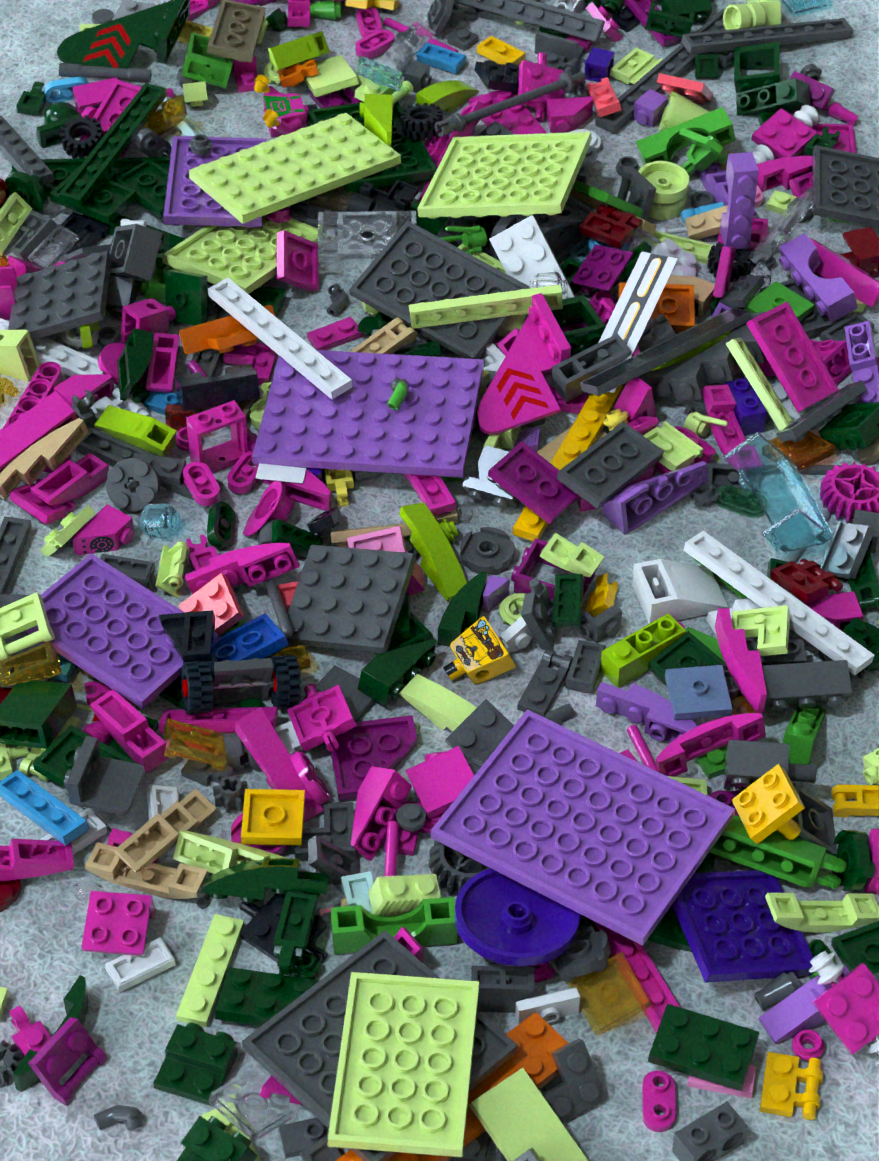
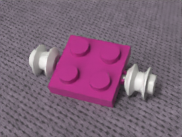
(785, 134)
(849, 1003)

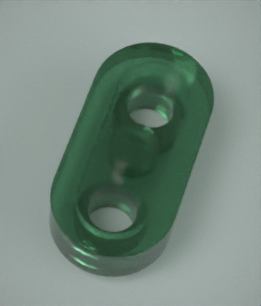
(739, 501)

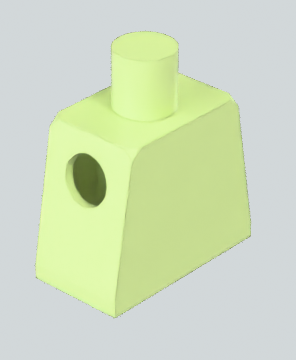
(17, 354)

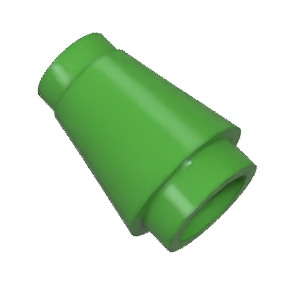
(326, 9)

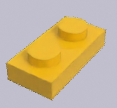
(500, 51)

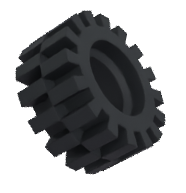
(420, 121)
(79, 127)
(740, 268)

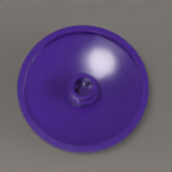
(512, 921)

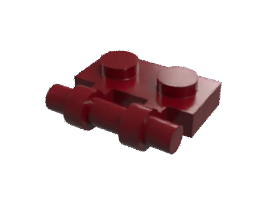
(610, 226)
(806, 580)

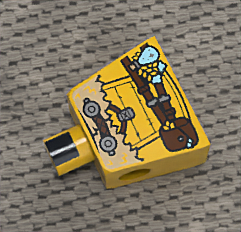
(479, 654)

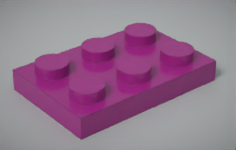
(533, 482)

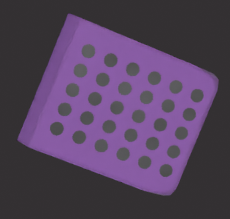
(530, 437)
(495, 592)

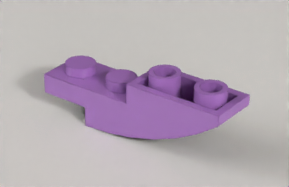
(863, 359)
(643, 706)

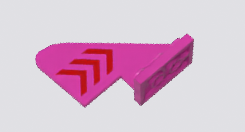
(519, 388)

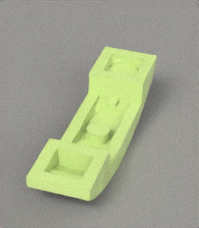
(823, 916)

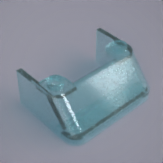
(781, 493)

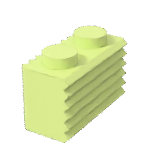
(401, 893)

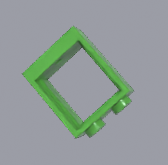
(197, 59)

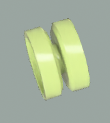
(671, 188)

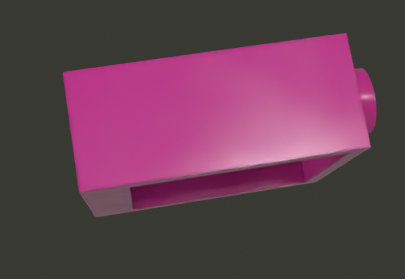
(212, 420)

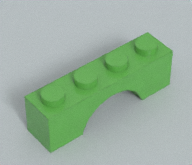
(668, 142)
(428, 923)

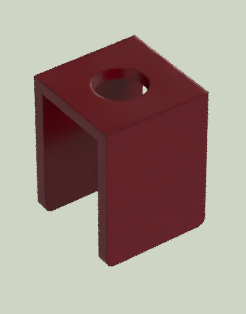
(864, 248)

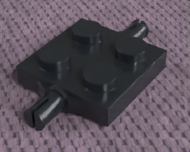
(264, 923)

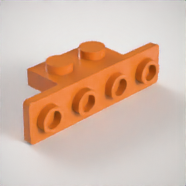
(218, 335)

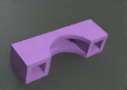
(742, 186)
(830, 296)

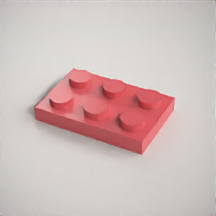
(694, 90)

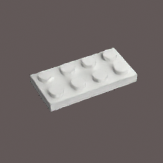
(526, 252)

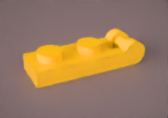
(865, 802)

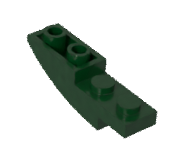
(253, 877)

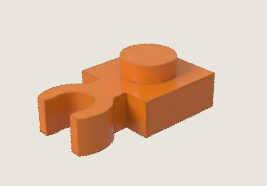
(294, 74)

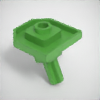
(702, 151)

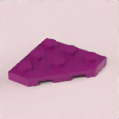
(369, 744)

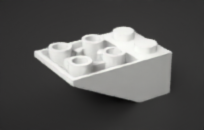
(675, 589)

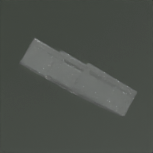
(407, 46)

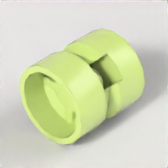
(744, 16)

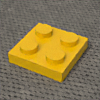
(273, 817)

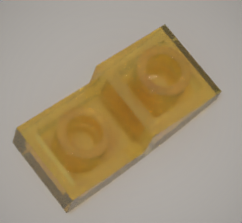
(170, 116)

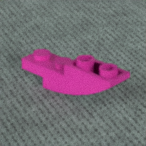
(246, 565)

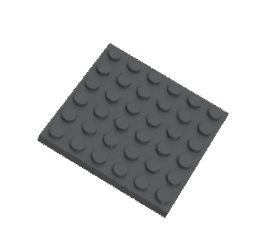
(305, 1037)

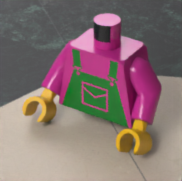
(282, 111)

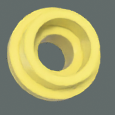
(614, 418)

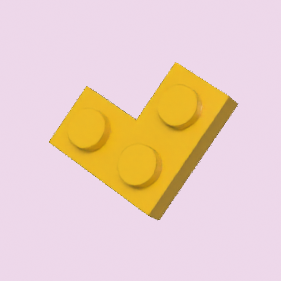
(365, 4)

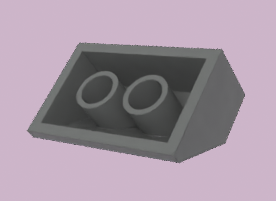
(807, 684)

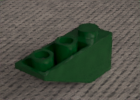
(788, 95)
(392, 670)

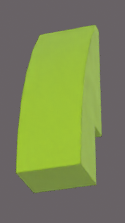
(446, 94)

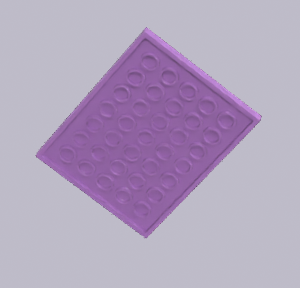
(360, 430)
(584, 826)

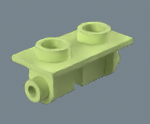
(172, 568)

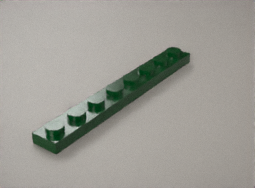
(112, 145)

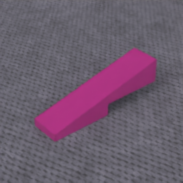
(273, 757)

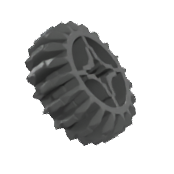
(446, 875)

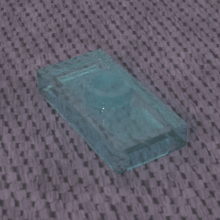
(379, 73)

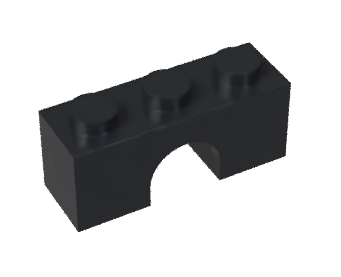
(198, 391)

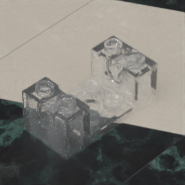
(341, 236)

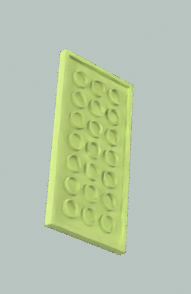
(294, 167)

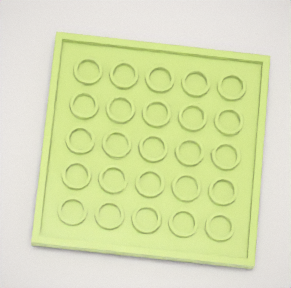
(505, 175)

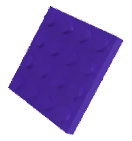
(735, 930)

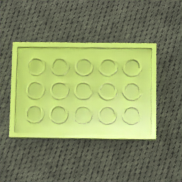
(235, 252)
(404, 1065)

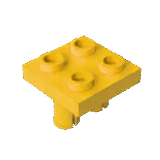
(769, 806)

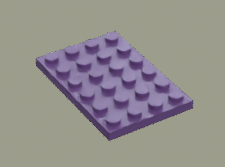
(185, 199)
(113, 630)

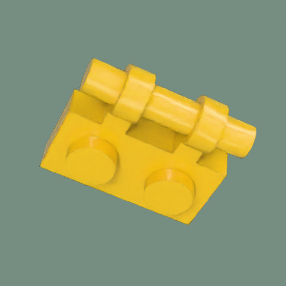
(780, 1085)

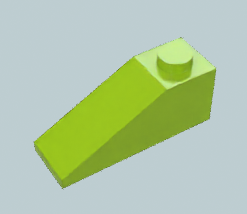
(378, 115)

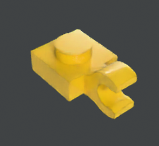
(602, 597)

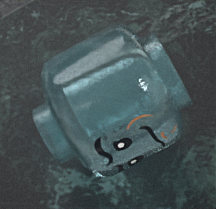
(159, 521)

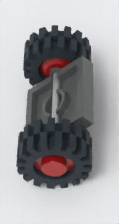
(240, 680)

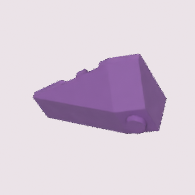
(650, 497)

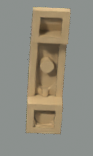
(152, 879)

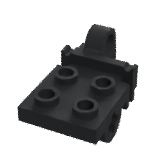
(372, 199)

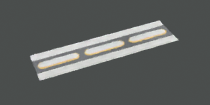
(639, 299)

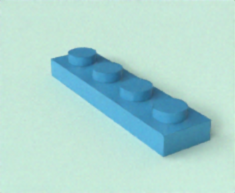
(42, 808)

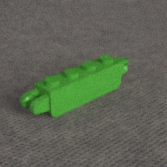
(776, 855)

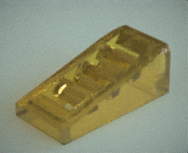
(38, 662)

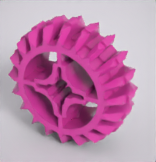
(840, 488)

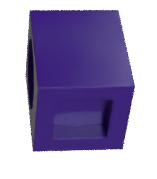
(598, 64)

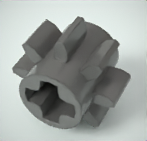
(230, 793)

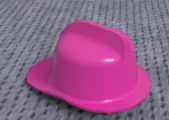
(272, 506)

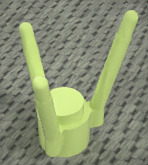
(701, 425)

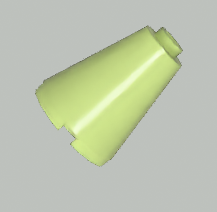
(679, 111)

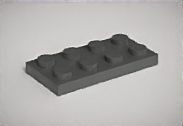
(610, 465)

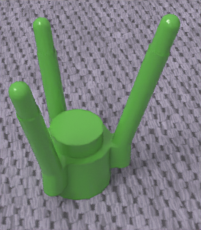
(473, 238)

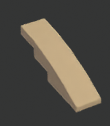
(47, 452)
(163, 830)

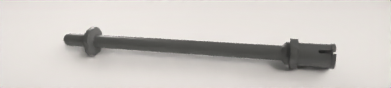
(458, 122)

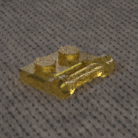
(194, 743)

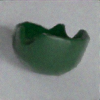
(59, 111)

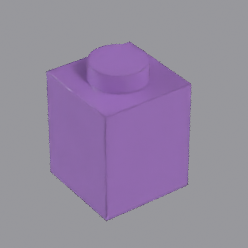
(649, 108)

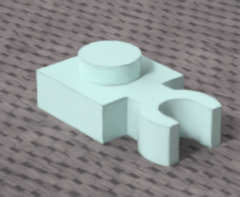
(356, 889)

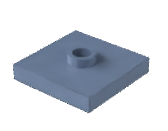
(698, 692)

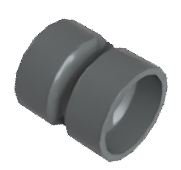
(236, 752)

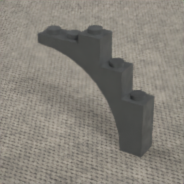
(714, 365)

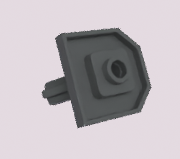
(447, 12)

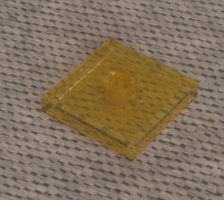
(610, 995)

